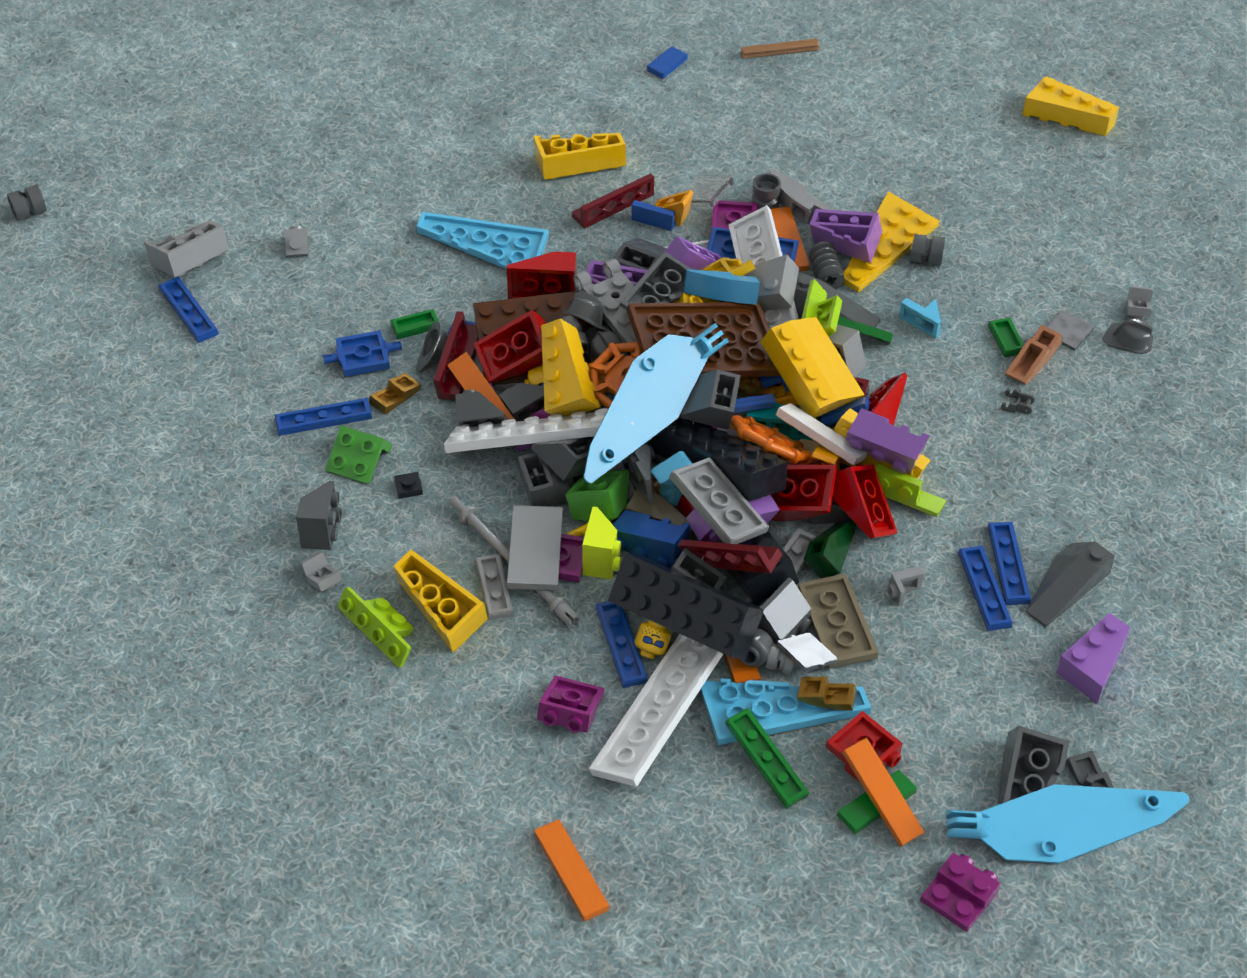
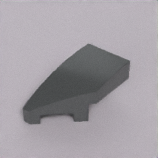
(1087, 771)

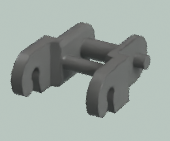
(1017, 406)

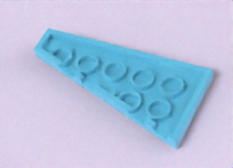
(486, 240)
(771, 703)

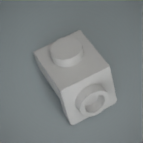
(296, 241)
(1138, 302)
(319, 573)
(904, 581)

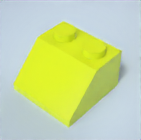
(600, 547)

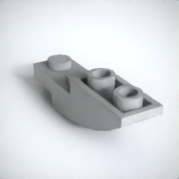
(794, 196)

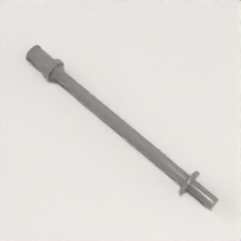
(558, 605)

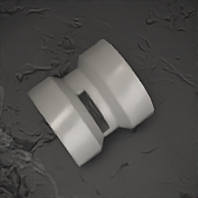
(779, 660)

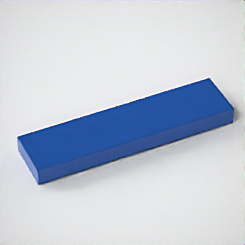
(188, 309)
(323, 416)
(1009, 563)
(985, 588)
(621, 644)

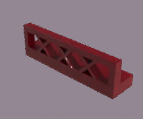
(614, 201)
(458, 342)
(734, 556)

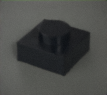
(408, 485)

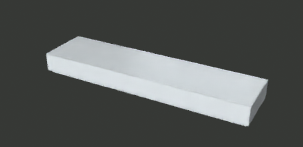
(820, 433)

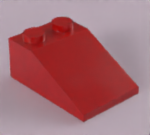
(542, 275)
(512, 348)
(806, 493)
(863, 499)

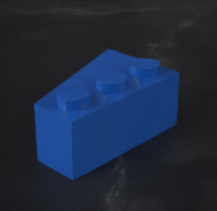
(650, 537)

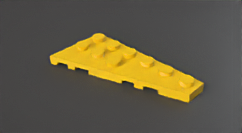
(898, 224)

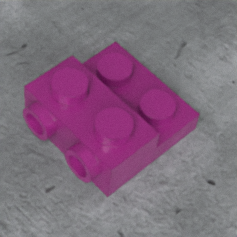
(570, 704)
(961, 891)

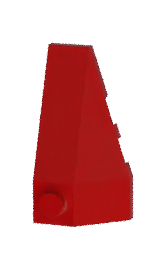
(887, 397)

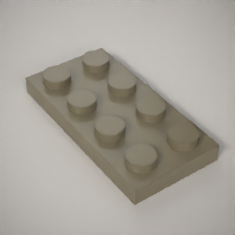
(839, 620)

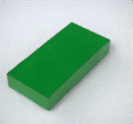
(413, 323)
(1006, 336)

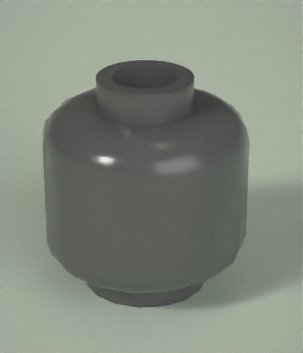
(759, 649)

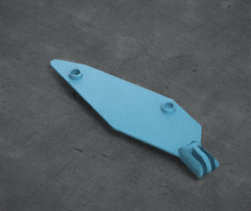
(649, 397)
(1064, 821)

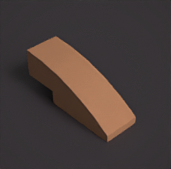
(1034, 355)

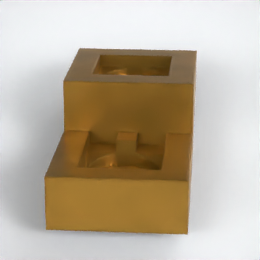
(397, 391)
(821, 693)

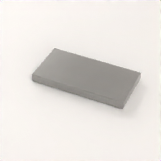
(718, 502)
(535, 548)

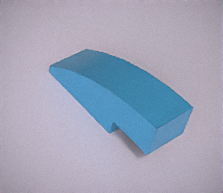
(722, 286)

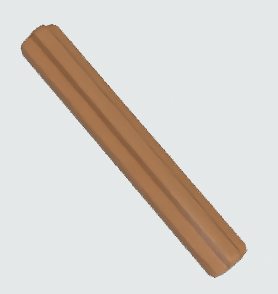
(779, 48)

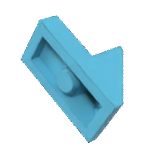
(923, 318)
(662, 472)

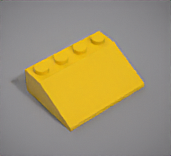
(811, 366)

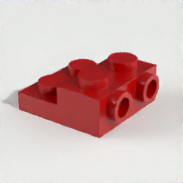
(861, 727)

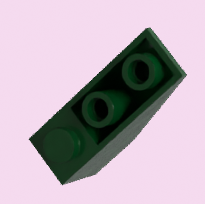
(829, 549)

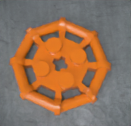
(613, 371)
(770, 440)

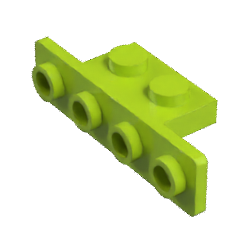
(824, 309)
(908, 491)
(379, 623)

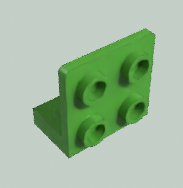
(356, 454)

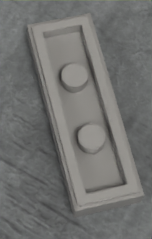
(494, 587)

